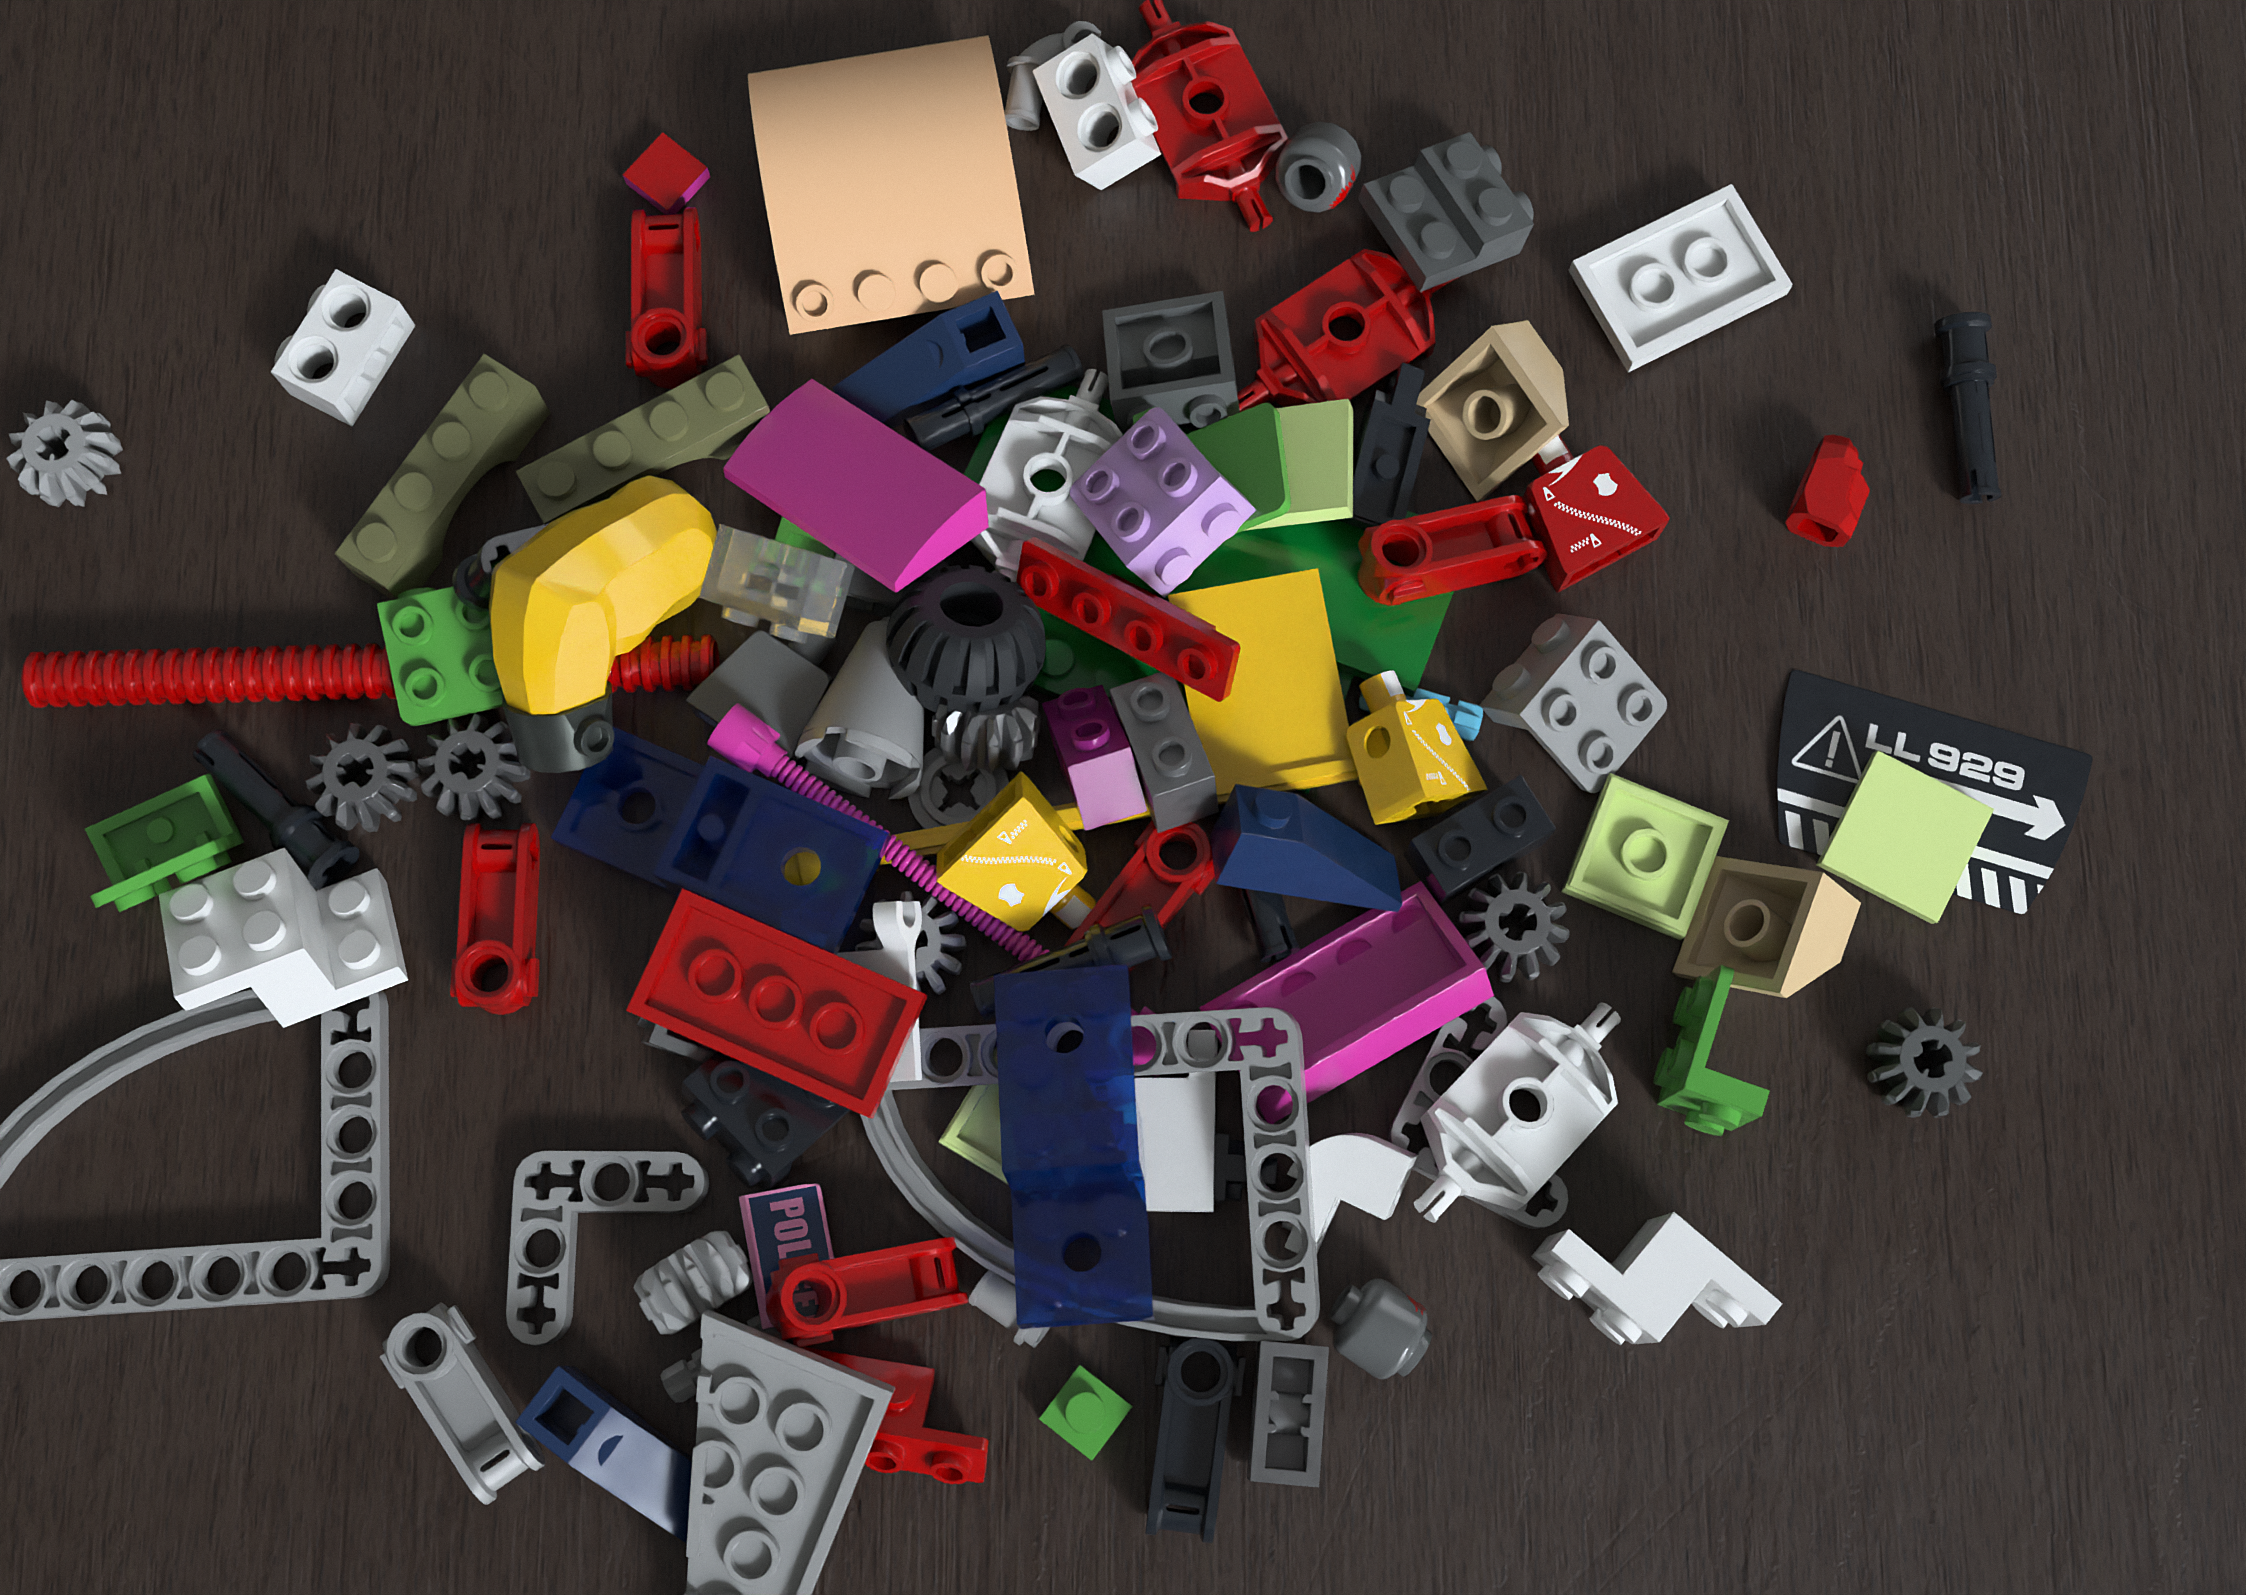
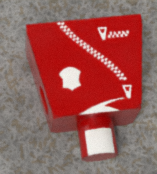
(1588, 511)

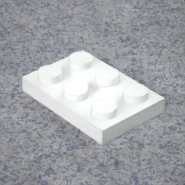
(1680, 277)

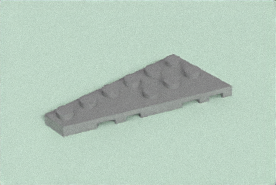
(772, 1460)

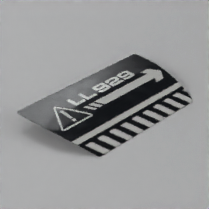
(2028, 782)

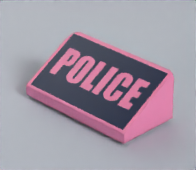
(781, 1227)

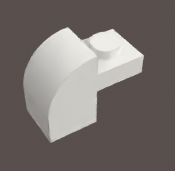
(1354, 1170)

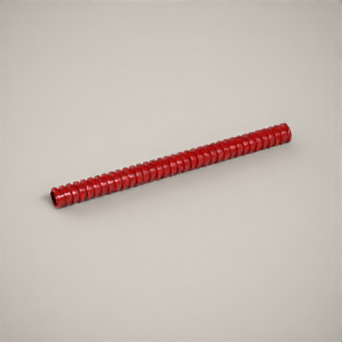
(297, 673)

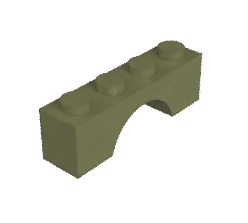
(685, 424)
(406, 525)

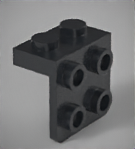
(755, 1118)

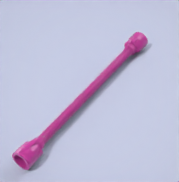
(753, 746)

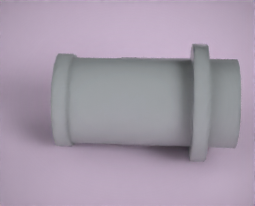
(998, 1299)

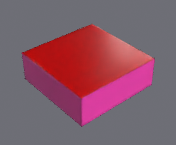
(666, 175)

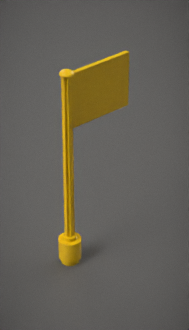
(1275, 728)

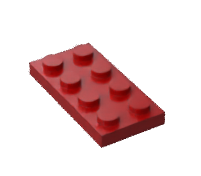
(777, 1003)

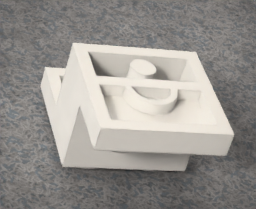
(281, 937)
(1654, 1281)

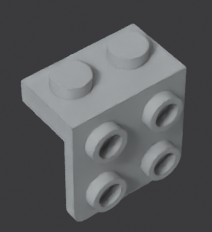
(1578, 698)

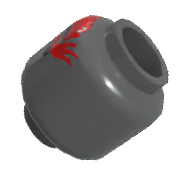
(1318, 167)
(1380, 1328)

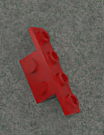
(1129, 619)
(902, 1439)

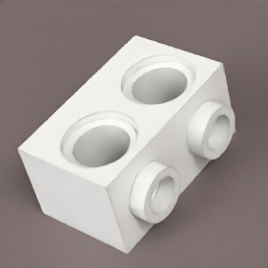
(1089, 117)
(358, 352)

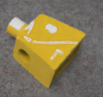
(1409, 755)
(1018, 861)

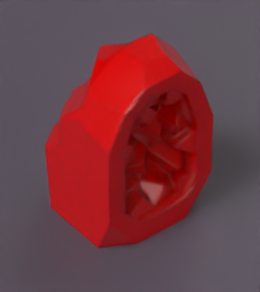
(1829, 494)

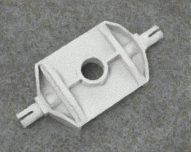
(1038, 437)
(1480, 1141)

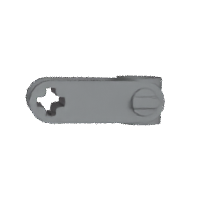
(462, 1401)

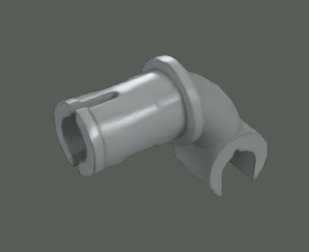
(1024, 95)

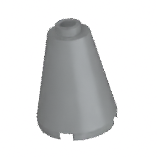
(866, 725)

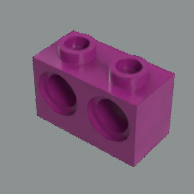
(1094, 756)

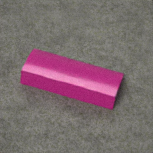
(858, 486)
(1361, 994)

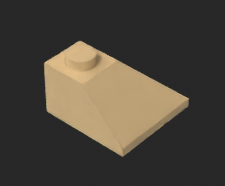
(1496, 405)
(1768, 925)

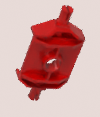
(1214, 153)
(1308, 365)

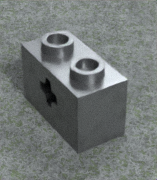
(1165, 751)
(1287, 1414)

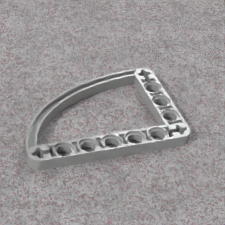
(1171, 1057)
(255, 1260)

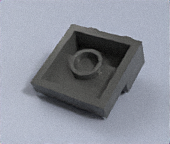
(1449, 212)
(1171, 359)

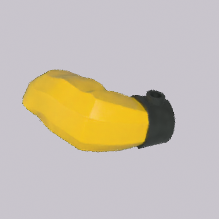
(579, 599)

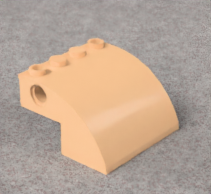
(889, 184)

